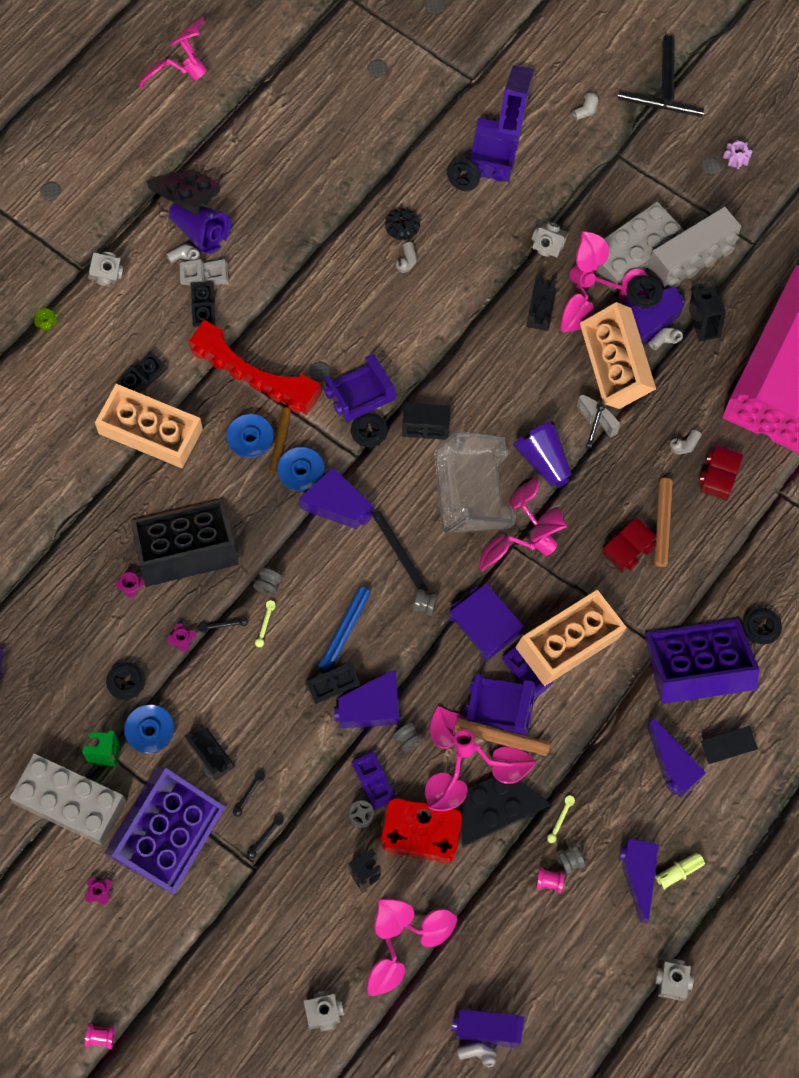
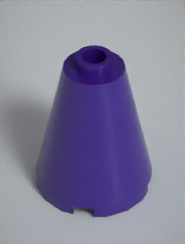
(204, 229)
(545, 454)

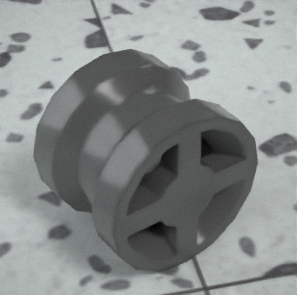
(267, 581)
(425, 602)
(408, 737)
(359, 809)
(570, 859)

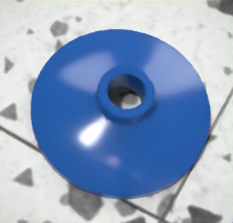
(250, 426)
(300, 459)
(149, 717)

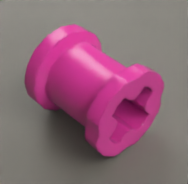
(550, 880)
(100, 1036)

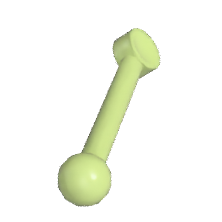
(270, 605)
(569, 801)

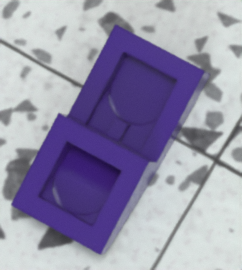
(522, 670)
(373, 780)

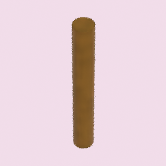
(280, 439)

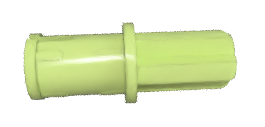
(680, 870)

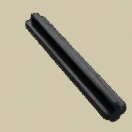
(668, 57)

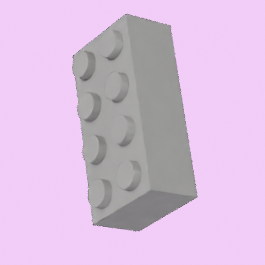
(634, 242)
(694, 249)
(68, 799)

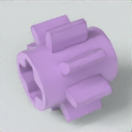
(737, 154)

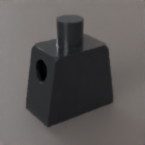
(706, 312)

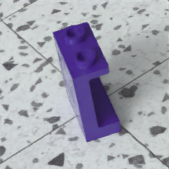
(493, 151)
(360, 390)
(486, 621)
(501, 704)

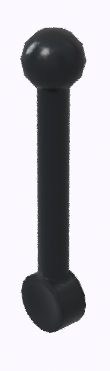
(600, 407)
(203, 627)
(259, 776)
(278, 821)

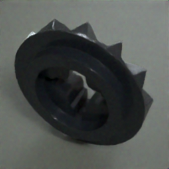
(463, 183)
(395, 228)
(646, 283)
(376, 423)
(758, 616)
(123, 670)

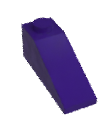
(675, 763)
(639, 870)

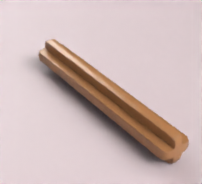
(663, 522)
(504, 737)

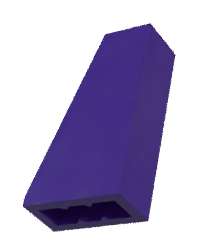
(515, 100)

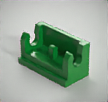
(105, 752)

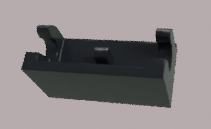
(541, 305)
(426, 421)
(332, 683)
(209, 752)
(362, 870)

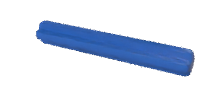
(344, 629)

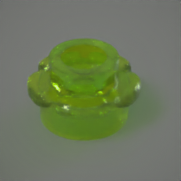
(45, 314)

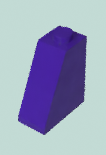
(652, 320)
(337, 501)
(370, 704)
(489, 1028)

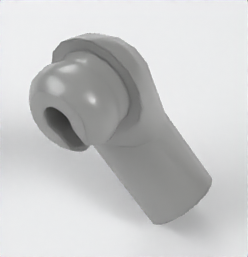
(588, 108)
(183, 252)
(409, 260)
(665, 335)
(685, 446)
(479, 1050)

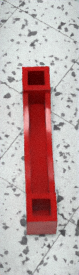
(297, 392)

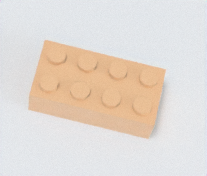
(617, 356)
(149, 426)
(570, 637)

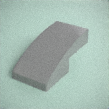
(198, 272)
(588, 409)

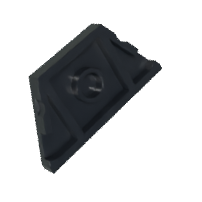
(186, 189)
(495, 806)

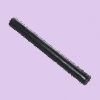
(657, 103)
(399, 550)

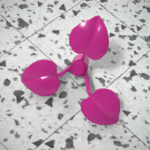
(192, 64)
(591, 252)
(540, 536)
(447, 792)
(389, 922)

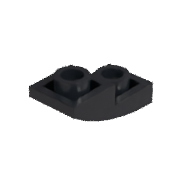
(203, 303)
(143, 374)
(729, 745)

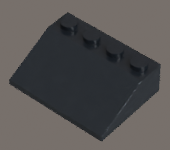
(184, 542)

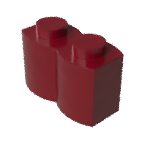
(721, 472)
(630, 545)

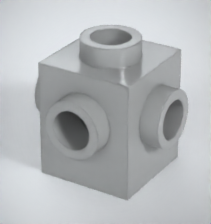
(549, 239)
(102, 261)
(667, 986)
(315, 1005)

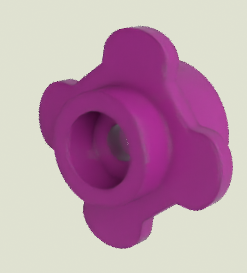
(127, 577)
(183, 644)
(103, 896)

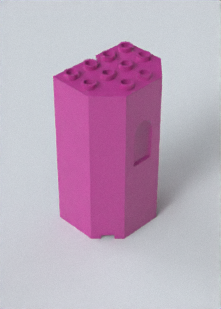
(769, 386)

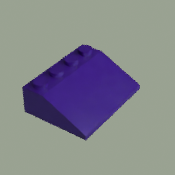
(702, 661)
(165, 829)

